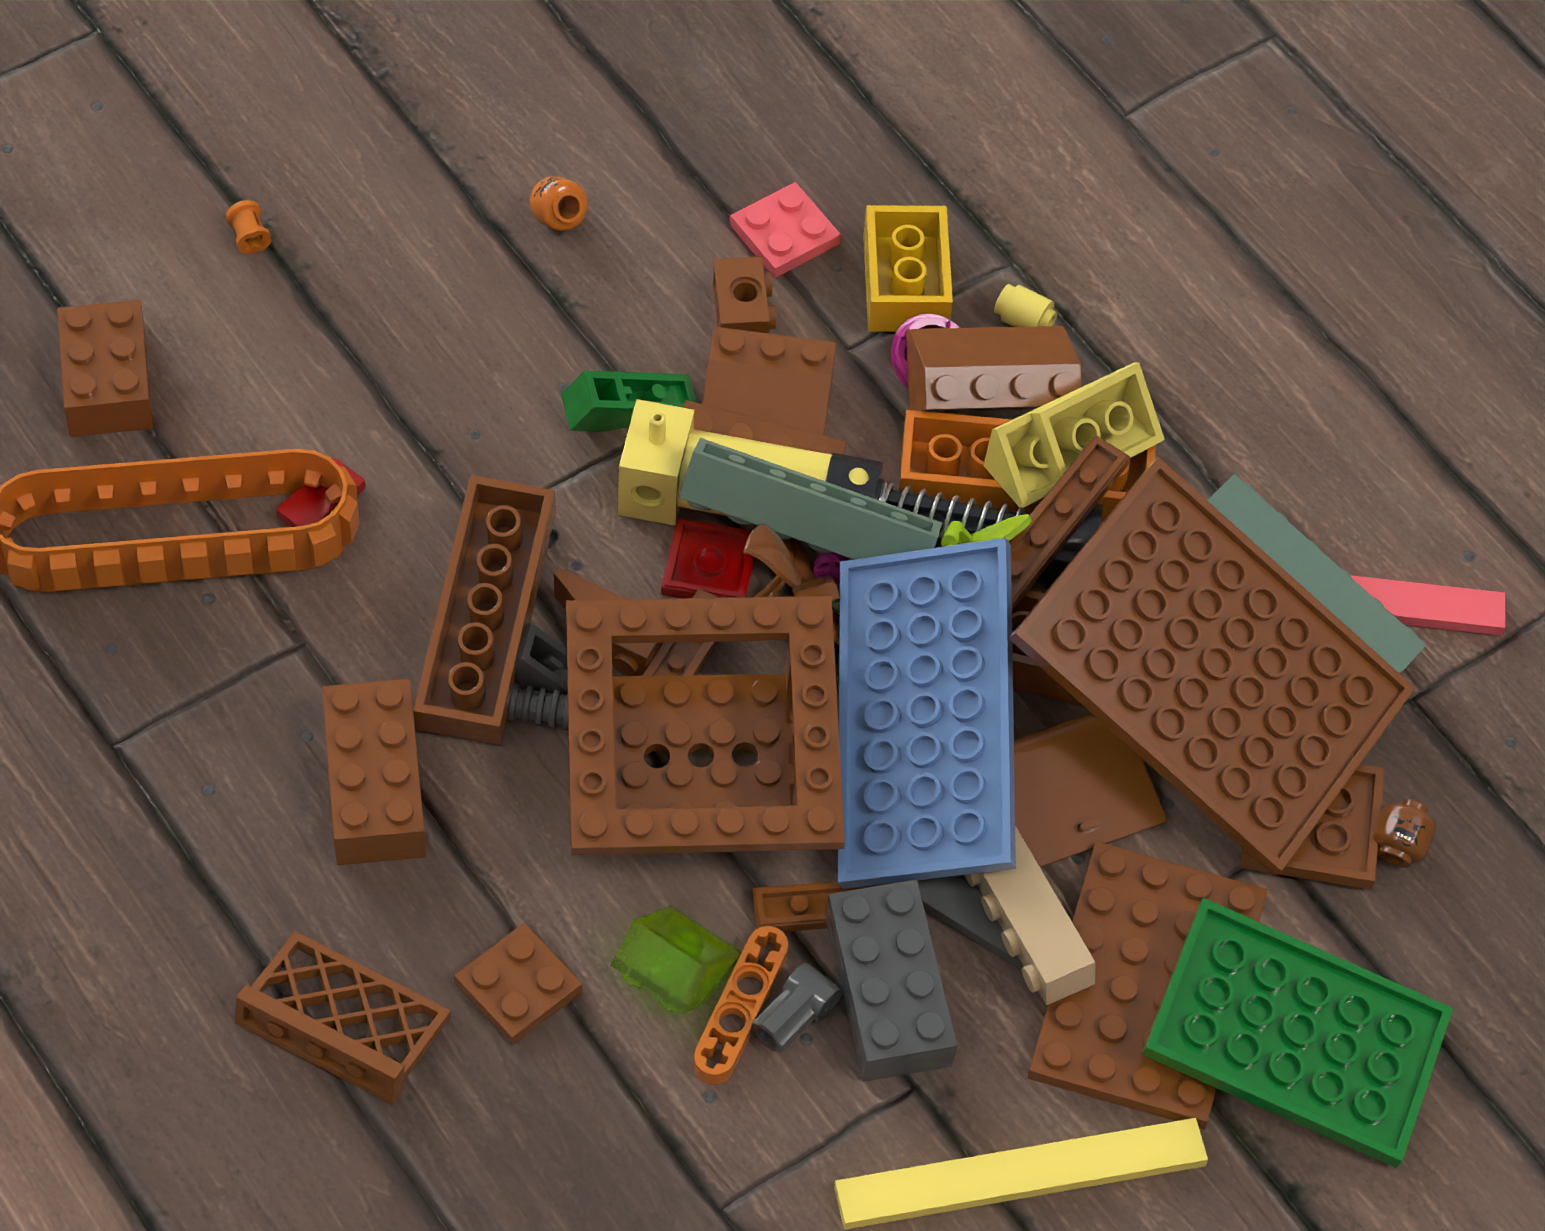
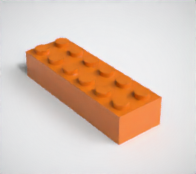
(949, 454)

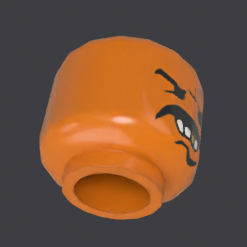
(558, 203)

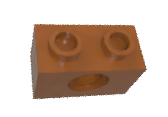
(742, 294)

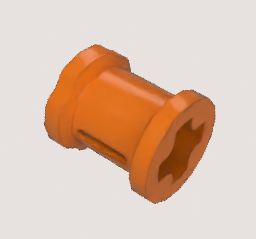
(248, 227)

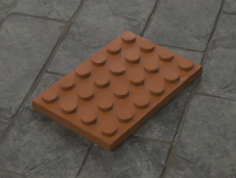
(1134, 925)

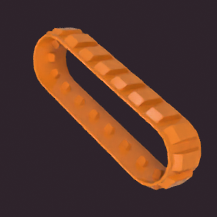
(172, 483)

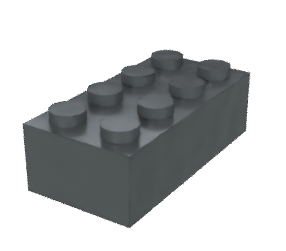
(890, 980)

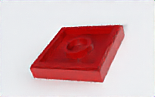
(707, 559)

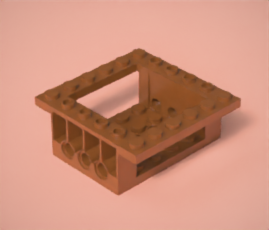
(785, 719)

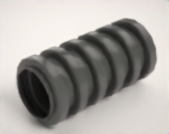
(538, 706)

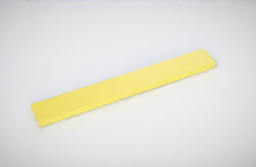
(1020, 1173)

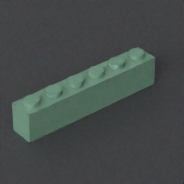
(801, 505)
(1317, 573)

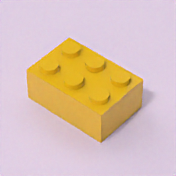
(906, 264)

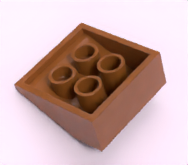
(771, 377)

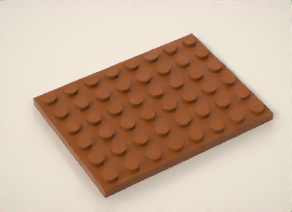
(1213, 665)

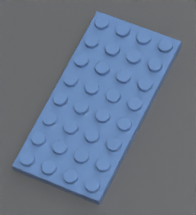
(926, 714)

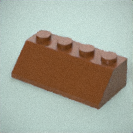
(989, 368)

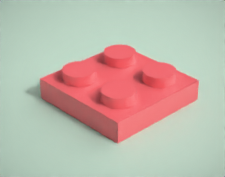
(785, 229)

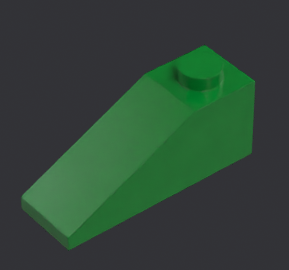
(607, 398)

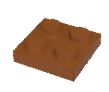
(518, 983)

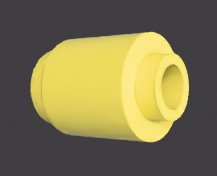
(1024, 307)

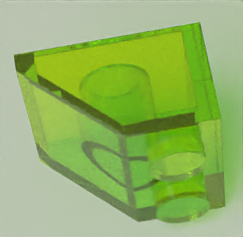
(674, 959)

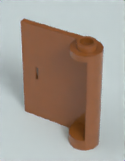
(1083, 779)

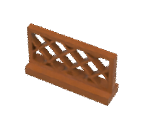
(317, 1040)

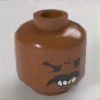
(1404, 833)

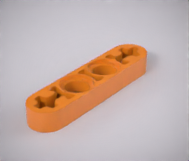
(737, 1003)

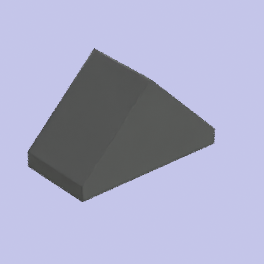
(541, 661)

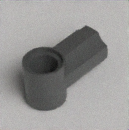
(803, 998)

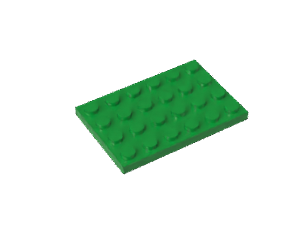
(1298, 1032)

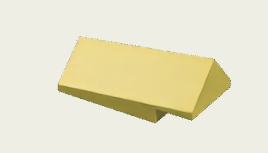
(1040, 445)

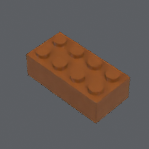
(373, 772)

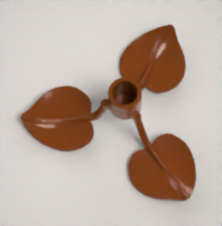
(787, 560)

